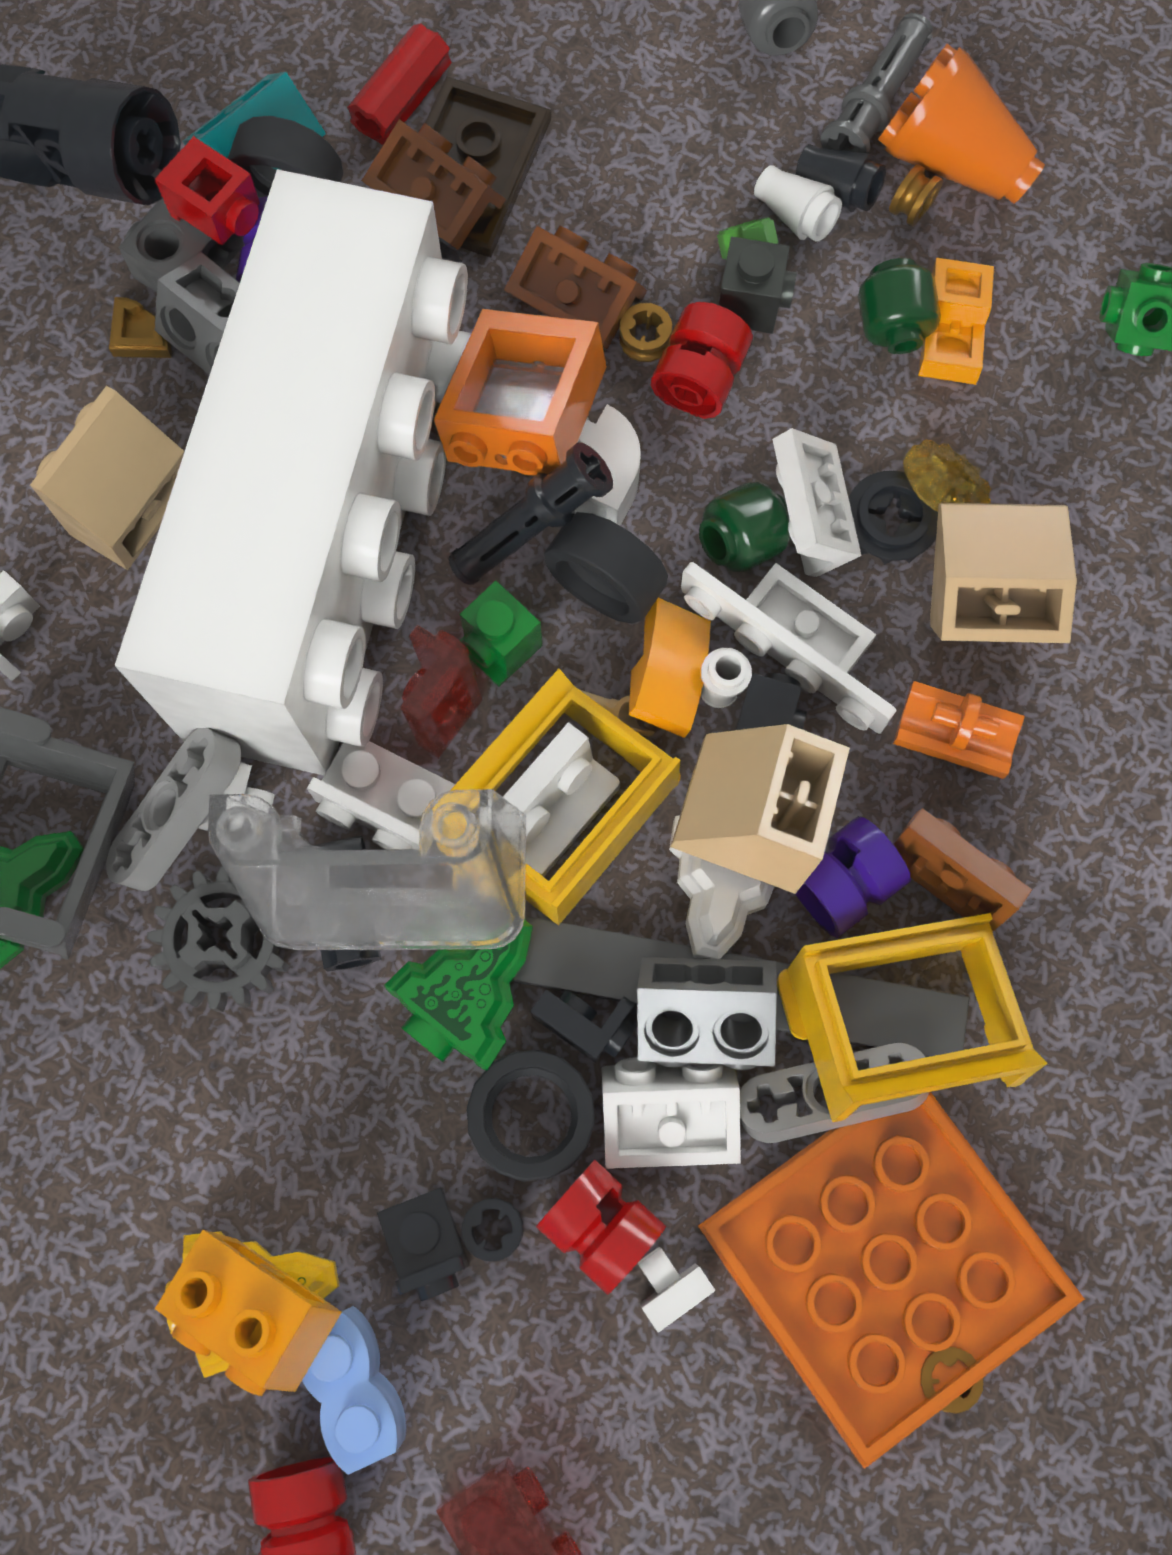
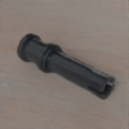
(548, 502)

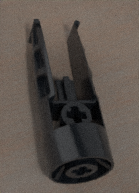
(85, 134)

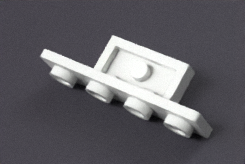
(799, 631)

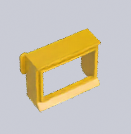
(623, 820)
(816, 1015)

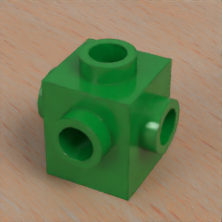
(1140, 310)

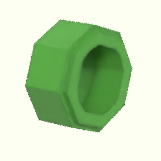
(759, 230)

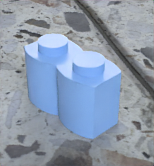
(359, 1406)

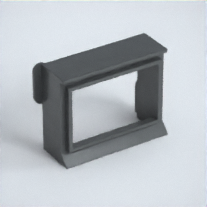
(29, 746)

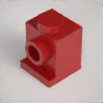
(209, 192)

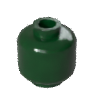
(899, 305)
(745, 527)

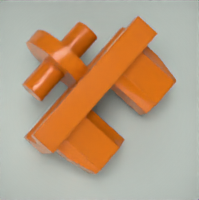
(958, 729)

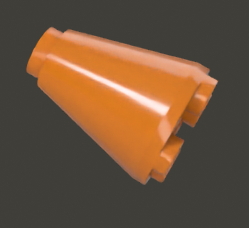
(963, 130)

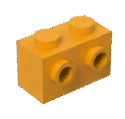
(246, 1314)

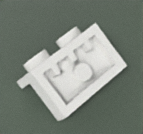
(816, 501)
(378, 793)
(560, 796)
(670, 1114)

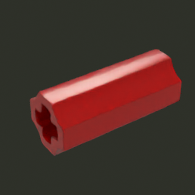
(400, 83)

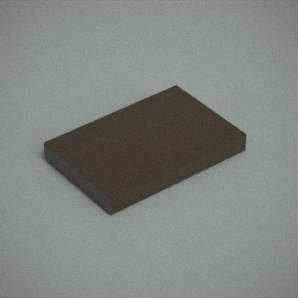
(498, 135)

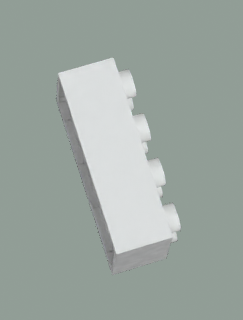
(302, 478)

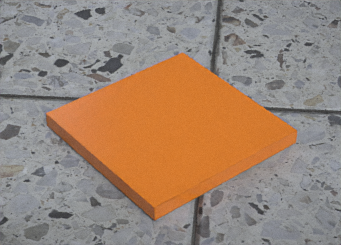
(878, 1256)

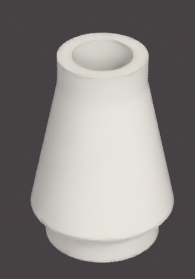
(801, 203)

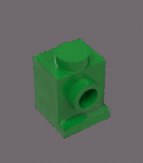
(499, 633)

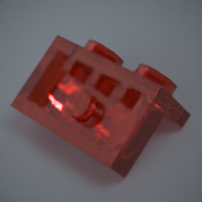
(440, 693)
(503, 1516)

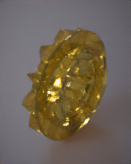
(944, 476)

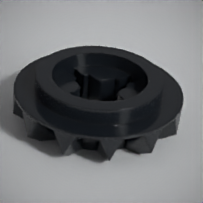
(873, 497)

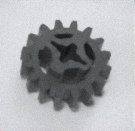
(201, 956)

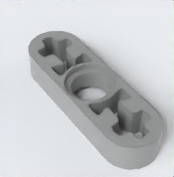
(173, 809)
(789, 1122)

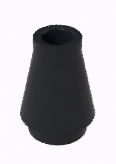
(853, 175)

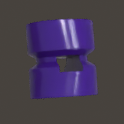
(855, 871)

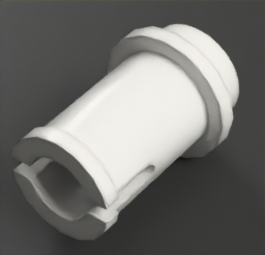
(724, 677)

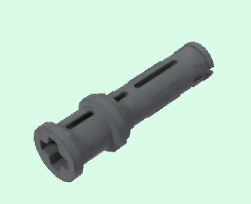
(869, 105)

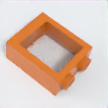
(521, 391)

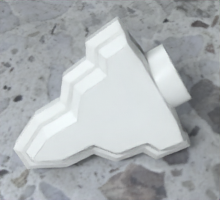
(717, 902)

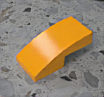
(965, 303)
(668, 675)

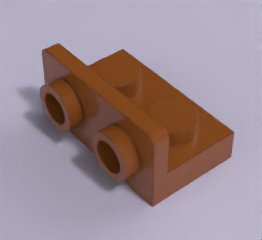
(421, 169)
(571, 284)
(958, 870)

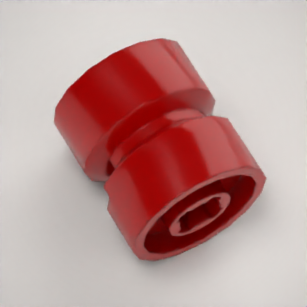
(702, 359)
(601, 1227)
(300, 1509)

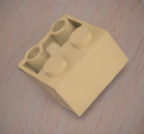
(110, 478)
(1003, 573)
(762, 802)

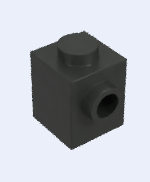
(757, 282)

